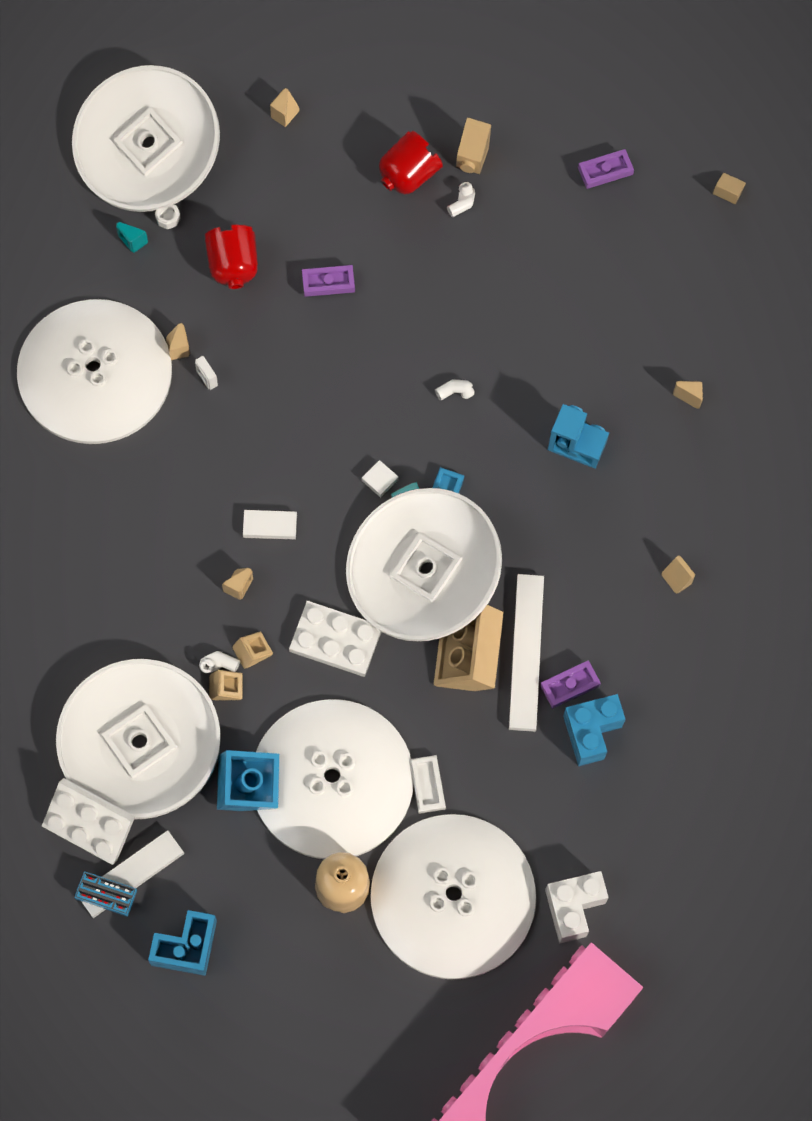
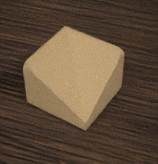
(284, 108)
(178, 343)
(238, 583)

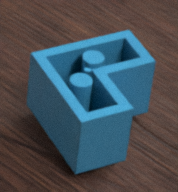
(575, 438)
(588, 722)
(186, 953)

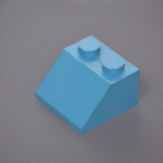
(247, 781)

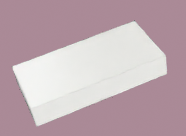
(269, 524)
(427, 784)

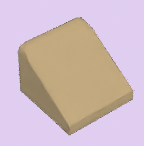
(729, 188)
(689, 392)
(678, 575)
(252, 649)
(225, 685)

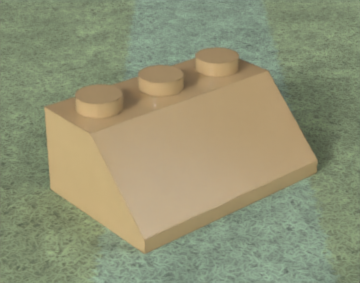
(471, 654)

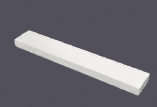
(526, 653)

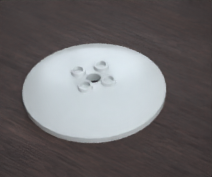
(126, 112)
(102, 402)
(402, 537)
(133, 701)
(372, 787)
(446, 935)

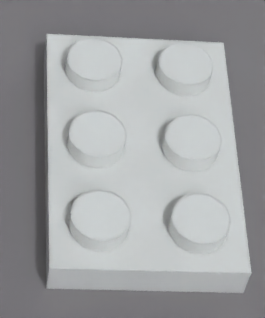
(335, 638)
(88, 821)

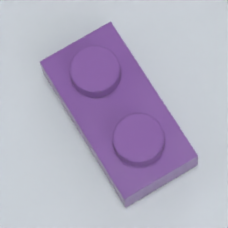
(605, 169)
(328, 280)
(570, 684)

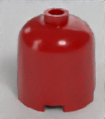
(408, 164)
(232, 255)

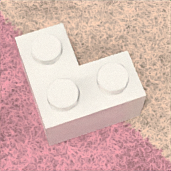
(568, 900)

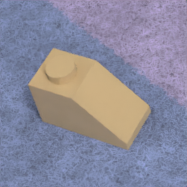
(473, 146)

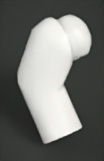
(465, 200)
(455, 386)
(218, 660)

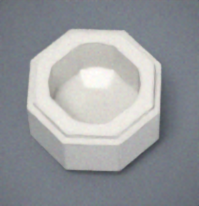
(168, 217)

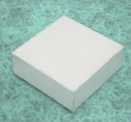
(206, 373)
(380, 478)

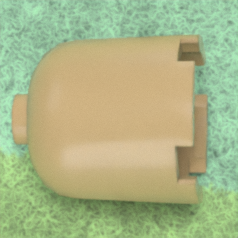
(338, 893)

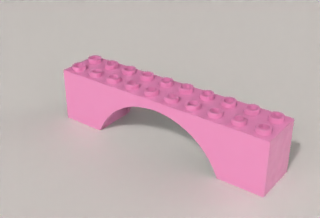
(582, 1001)

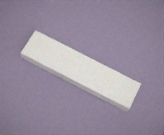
(142, 865)

